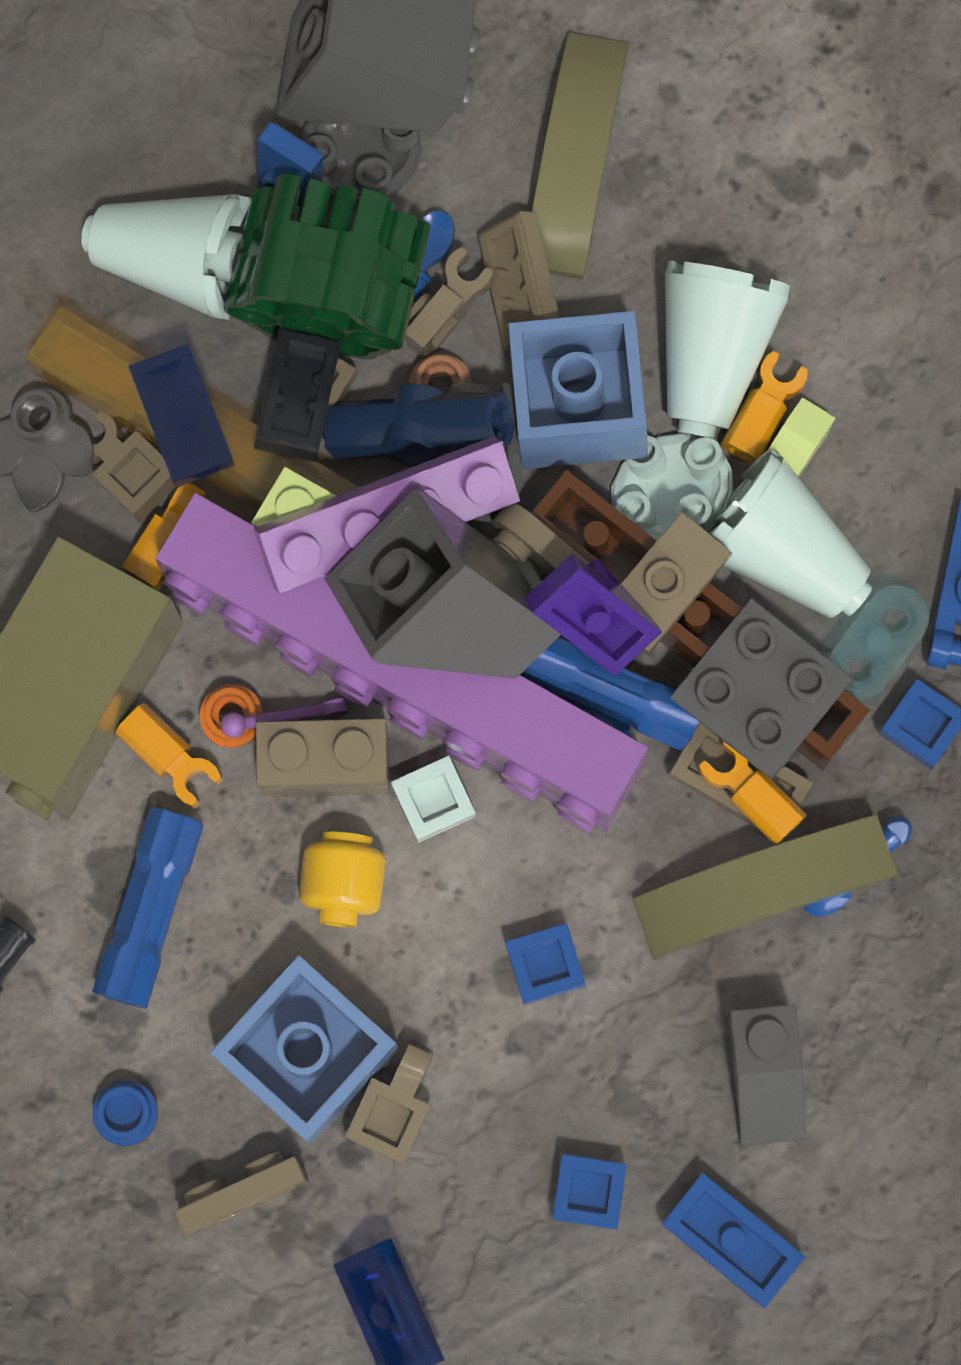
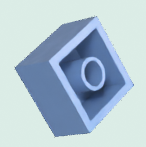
(578, 390)
(305, 1050)

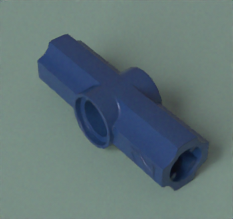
(416, 424)

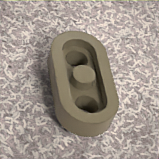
(528, 538)

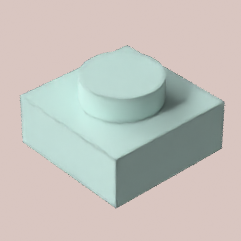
(433, 799)

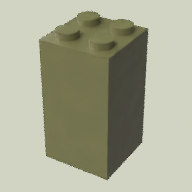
(73, 673)

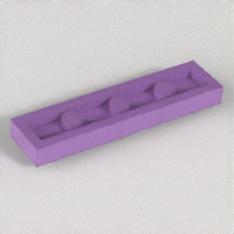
(320, 536)

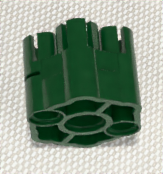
(324, 276)

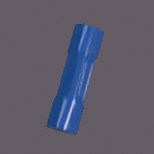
(625, 697)
(160, 867)

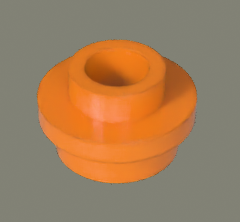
(221, 699)

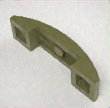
(577, 149)
(765, 885)

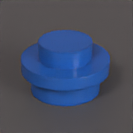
(125, 1113)

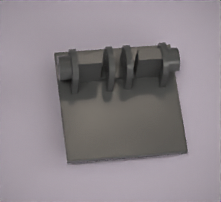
(761, 689)

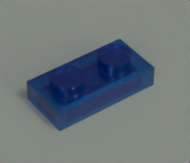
(181, 415)
(387, 1307)

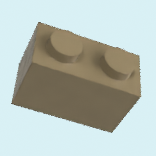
(322, 758)

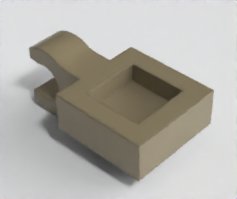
(437, 316)
(390, 1114)

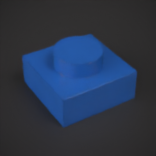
(923, 724)
(545, 964)
(589, 1192)

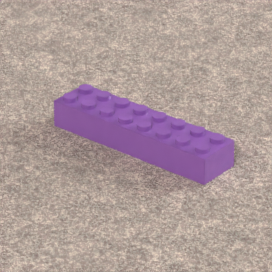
(498, 721)

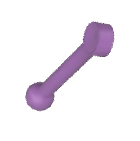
(235, 724)

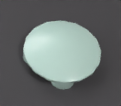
(677, 477)

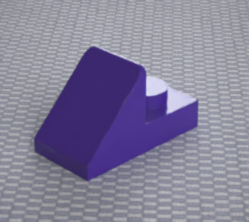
(593, 613)

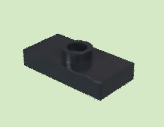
(297, 395)

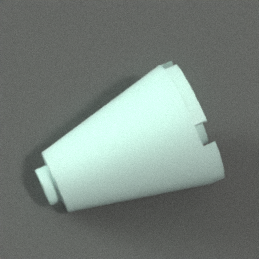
(172, 246)
(715, 341)
(790, 541)

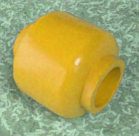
(342, 878)

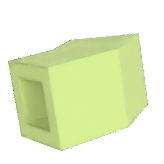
(802, 435)

